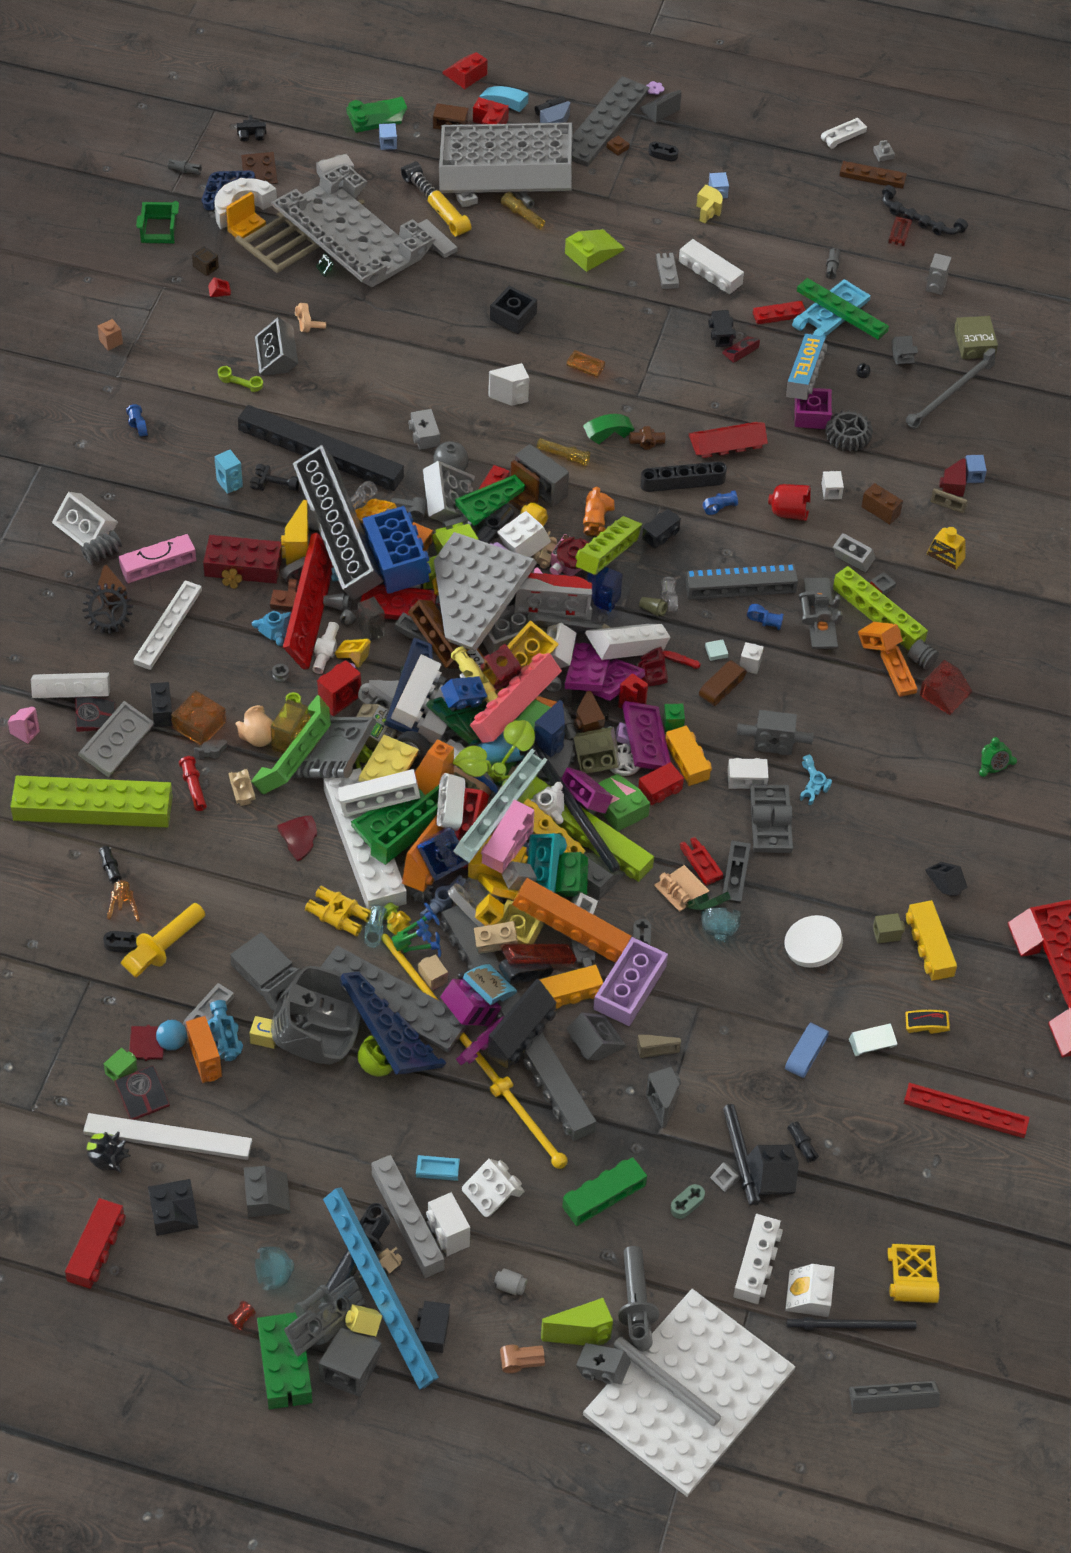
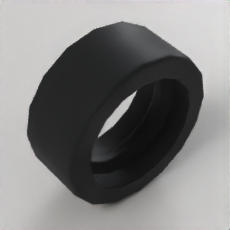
(418, 740)

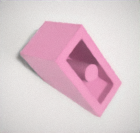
(24, 724)

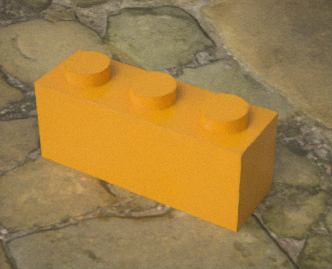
(688, 755)
(574, 985)

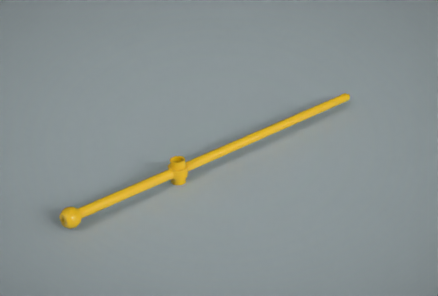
(501, 1085)

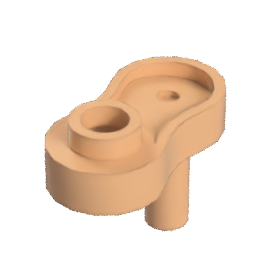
(304, 318)

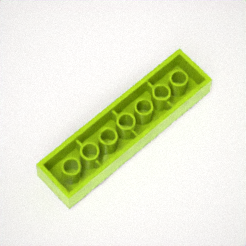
(91, 801)

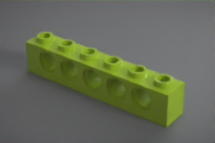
(608, 545)
(877, 606)

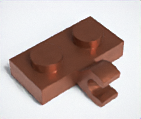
(284, 599)

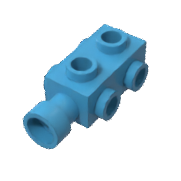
(224, 1031)

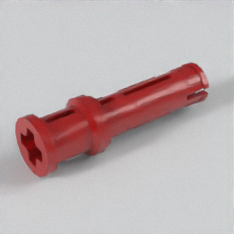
(191, 776)

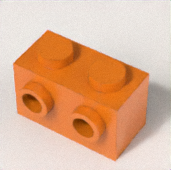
(880, 636)

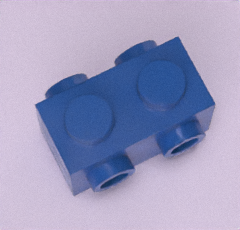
(464, 692)

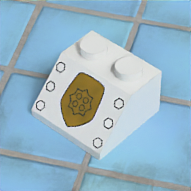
(810, 1290)

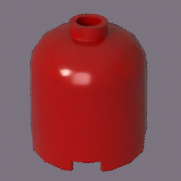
(790, 501)

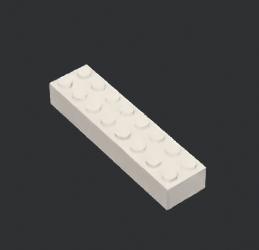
(376, 881)

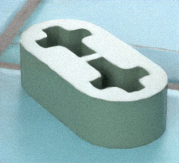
(684, 1198)

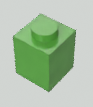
(120, 1064)

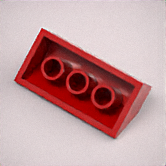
(729, 438)

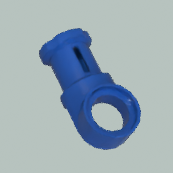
(136, 420)
(720, 501)
(764, 616)

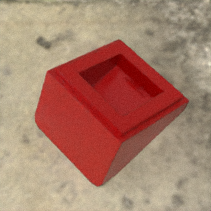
(219, 288)

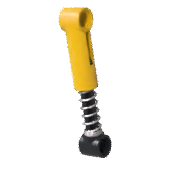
(457, 223)

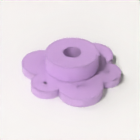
(655, 88)

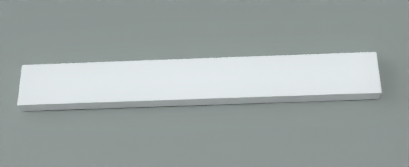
(170, 1136)

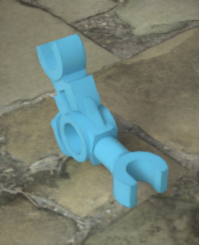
(817, 780)

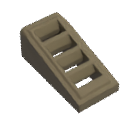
(657, 1045)

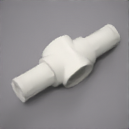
(325, 647)

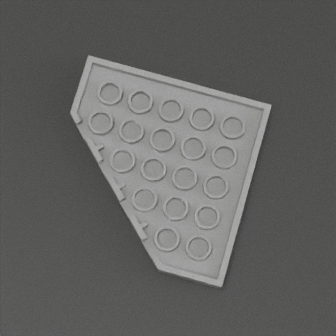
(476, 586)

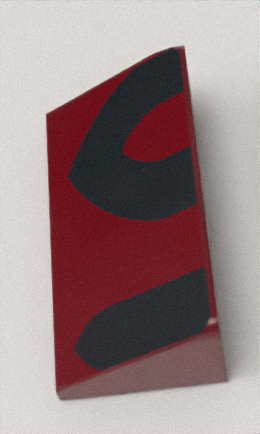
(742, 348)

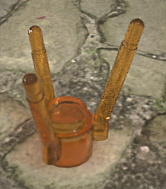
(122, 893)

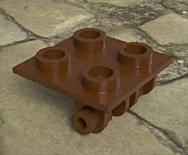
(262, 165)

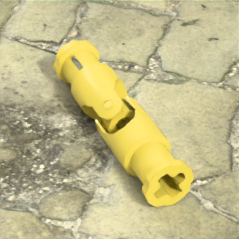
(471, 669)

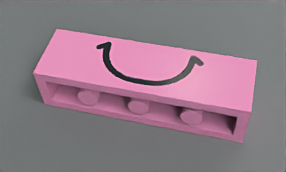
(157, 558)

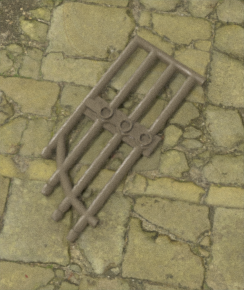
(256, 251)

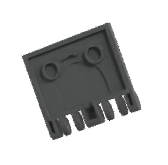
(337, 748)

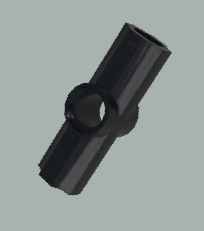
(494, 523)

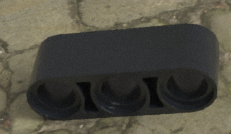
(524, 972)

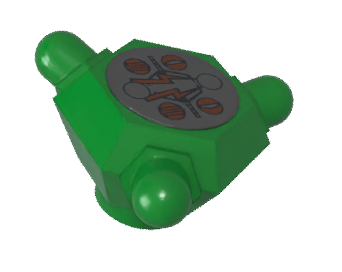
(995, 757)

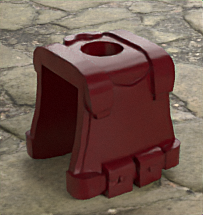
(502, 673)

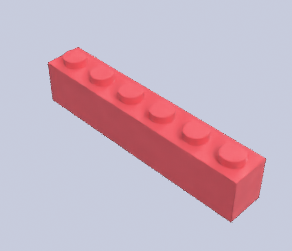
(516, 697)

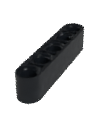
(683, 476)

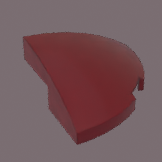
(654, 667)
(299, 835)

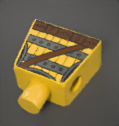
(948, 548)

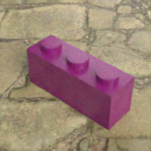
(587, 790)

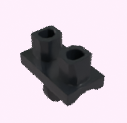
(251, 127)

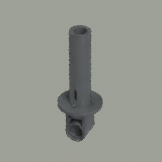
(638, 1312)

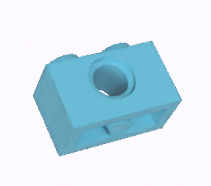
(228, 471)

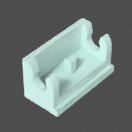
(872, 1039)

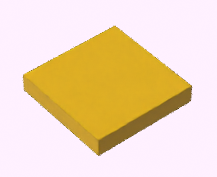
(497, 886)

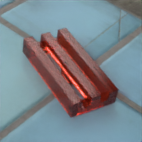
(897, 239)

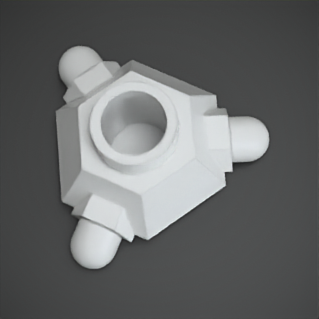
(551, 801)

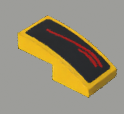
(931, 1020)

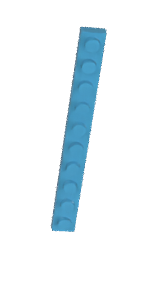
(380, 1288)

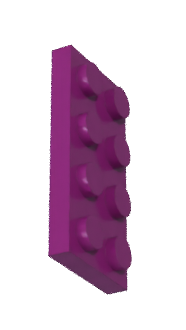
(586, 669)
(646, 735)

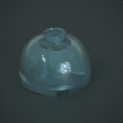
(720, 922)
(273, 1267)

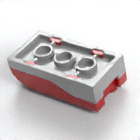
(554, 595)

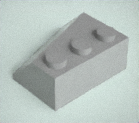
(442, 487)

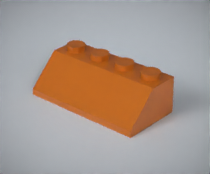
(415, 871)

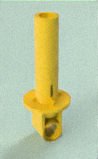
(152, 949)

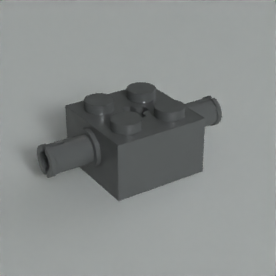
(775, 732)

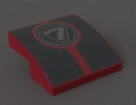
(92, 713)
(142, 1093)

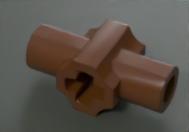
(647, 437)

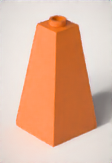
(434, 764)

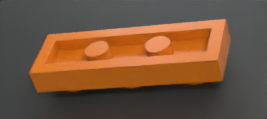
(899, 672)

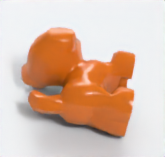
(596, 507)

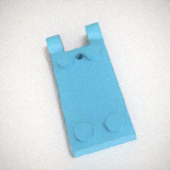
(823, 318)

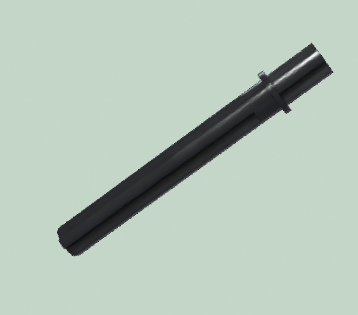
(741, 1153)

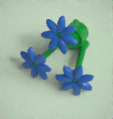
(403, 939)

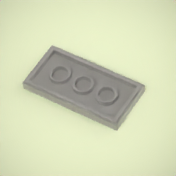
(116, 739)

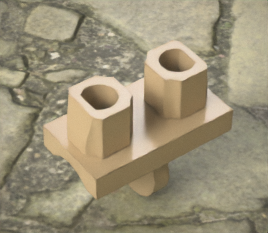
(242, 787)

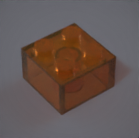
(198, 718)

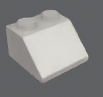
(509, 384)

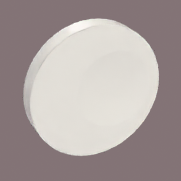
(813, 941)

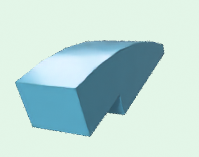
(509, 96)

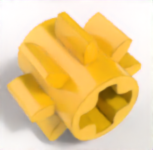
(398, 921)

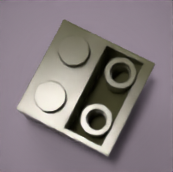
(597, 750)

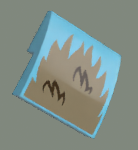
(489, 983)

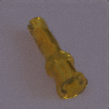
(518, 207)
(571, 455)

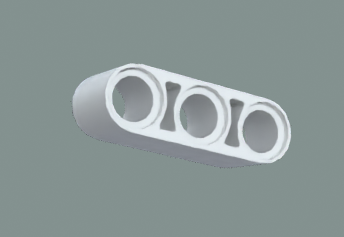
(450, 801)

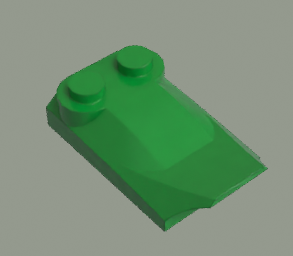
(370, 115)

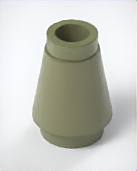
(653, 605)

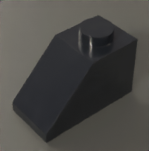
(947, 878)

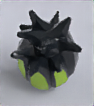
(106, 1151)

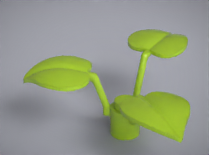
(474, 763)

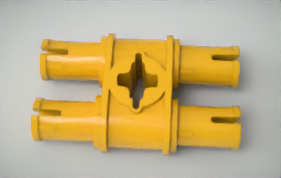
(338, 910)

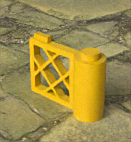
(915, 1286)

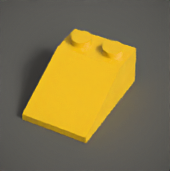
(296, 535)

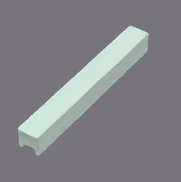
(497, 808)

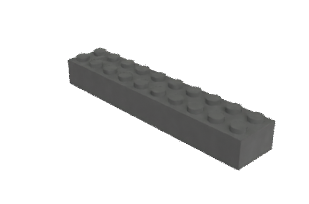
(338, 522)

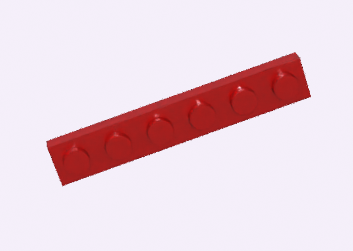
(966, 1110)

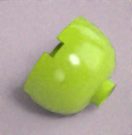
(373, 1059)

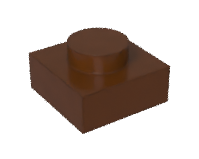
(617, 145)

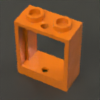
(203, 1049)

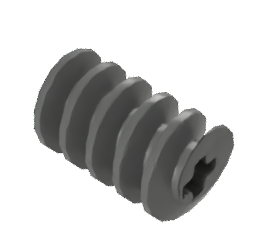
(101, 546)

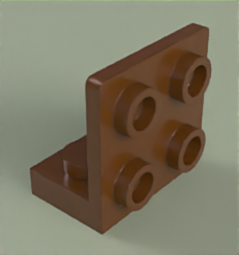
(531, 484)

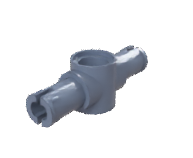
(437, 903)

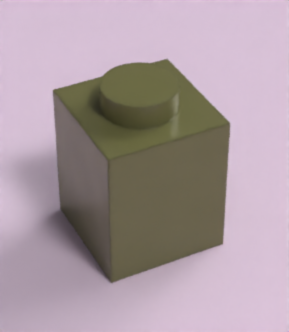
(888, 928)

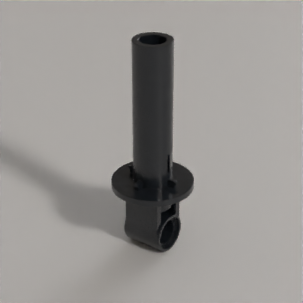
(373, 1229)

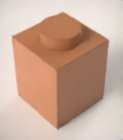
(110, 334)

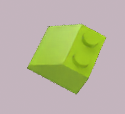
(442, 535)

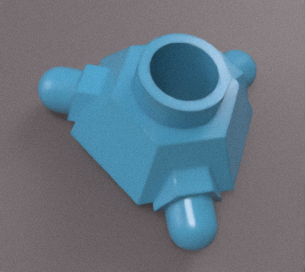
(273, 626)

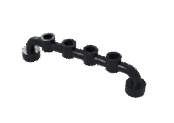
(924, 220)

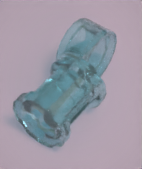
(375, 926)

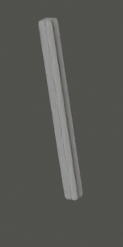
(668, 1382)

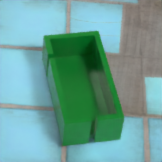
(282, 1368)

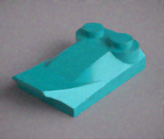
(544, 857)

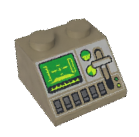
(379, 714)

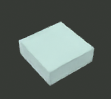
(716, 650)

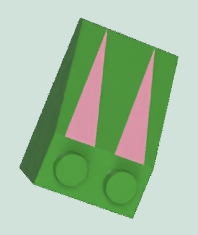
(627, 804)

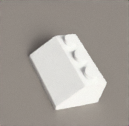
(82, 519)

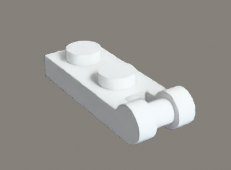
(843, 132)

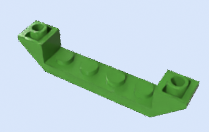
(299, 749)

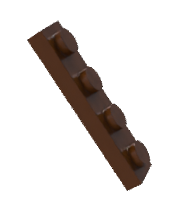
(873, 174)

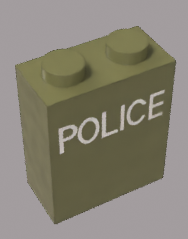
(975, 336)

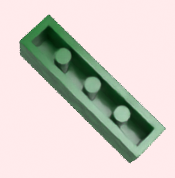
(604, 1191)

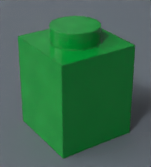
(673, 716)

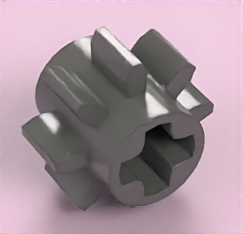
(422, 896)

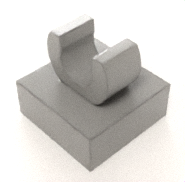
(883, 151)

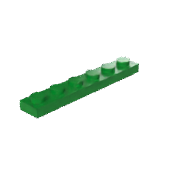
(842, 308)

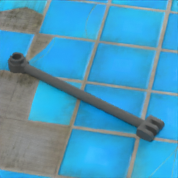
(914, 420)

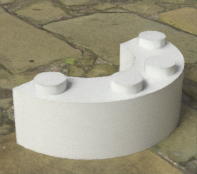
(263, 196)

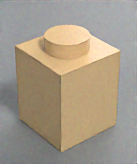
(433, 972)

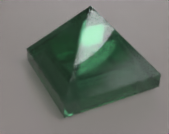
(325, 265)

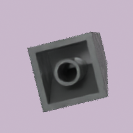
(349, 1361)

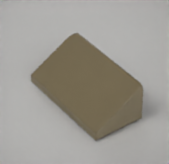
(949, 500)

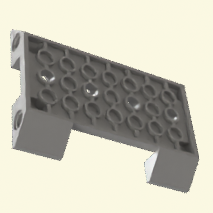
(471, 166)
(338, 204)

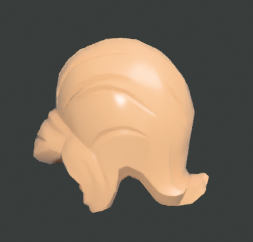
(256, 727)

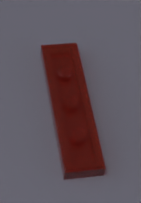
(538, 953)

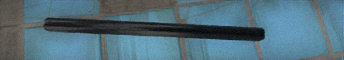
(577, 812)

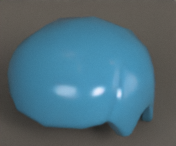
(171, 1035)

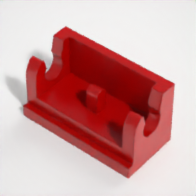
(633, 690)

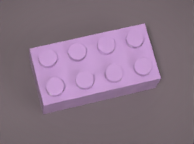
(630, 981)

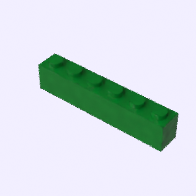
(405, 828)

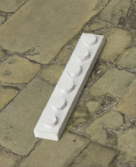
(167, 625)

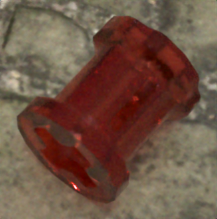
(241, 1315)

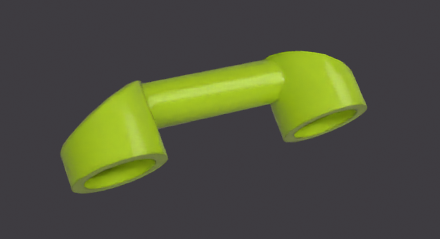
(225, 375)

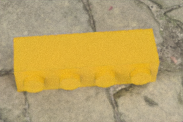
(931, 940)

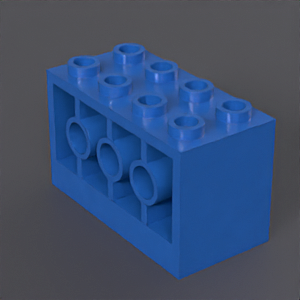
(397, 549)

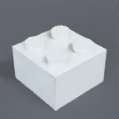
(524, 535)
(448, 1224)

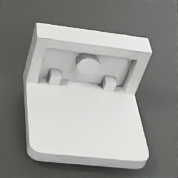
(492, 1186)

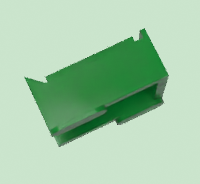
(158, 210)

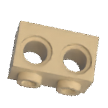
(493, 937)

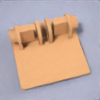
(680, 887)

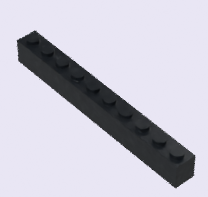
(304, 440)

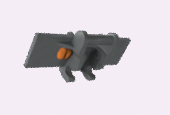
(826, 614)

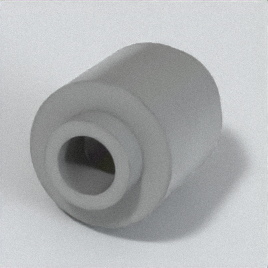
(510, 1282)

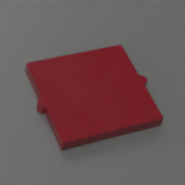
(144, 1043)

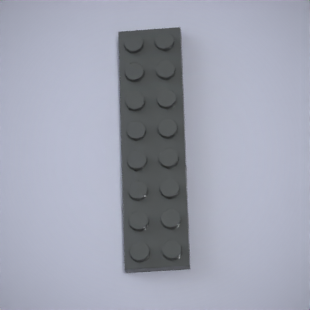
(606, 119)
(424, 1013)

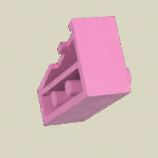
(508, 837)

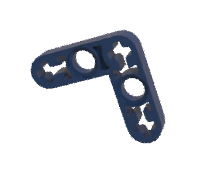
(217, 181)

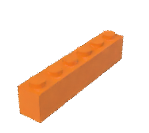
(571, 920)

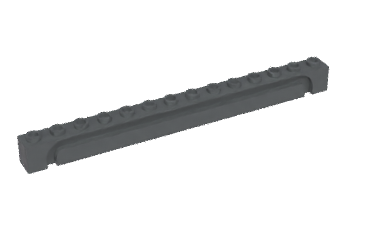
(540, 1057)

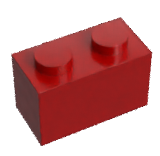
(661, 783)

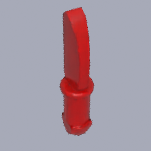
(681, 659)

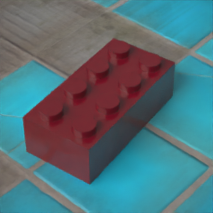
(252, 558)

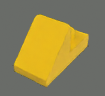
(355, 649)

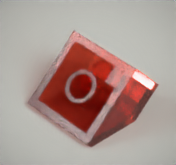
(945, 687)

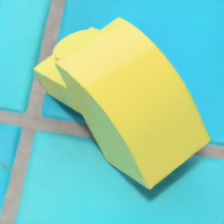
(710, 202)

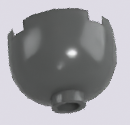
(452, 454)

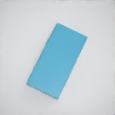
(437, 1168)

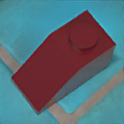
(954, 479)

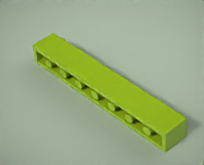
(631, 857)

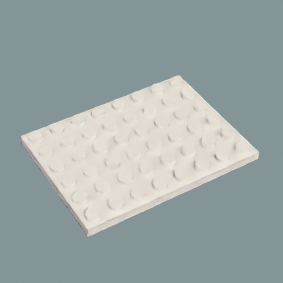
(713, 1361)

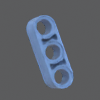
(806, 1050)

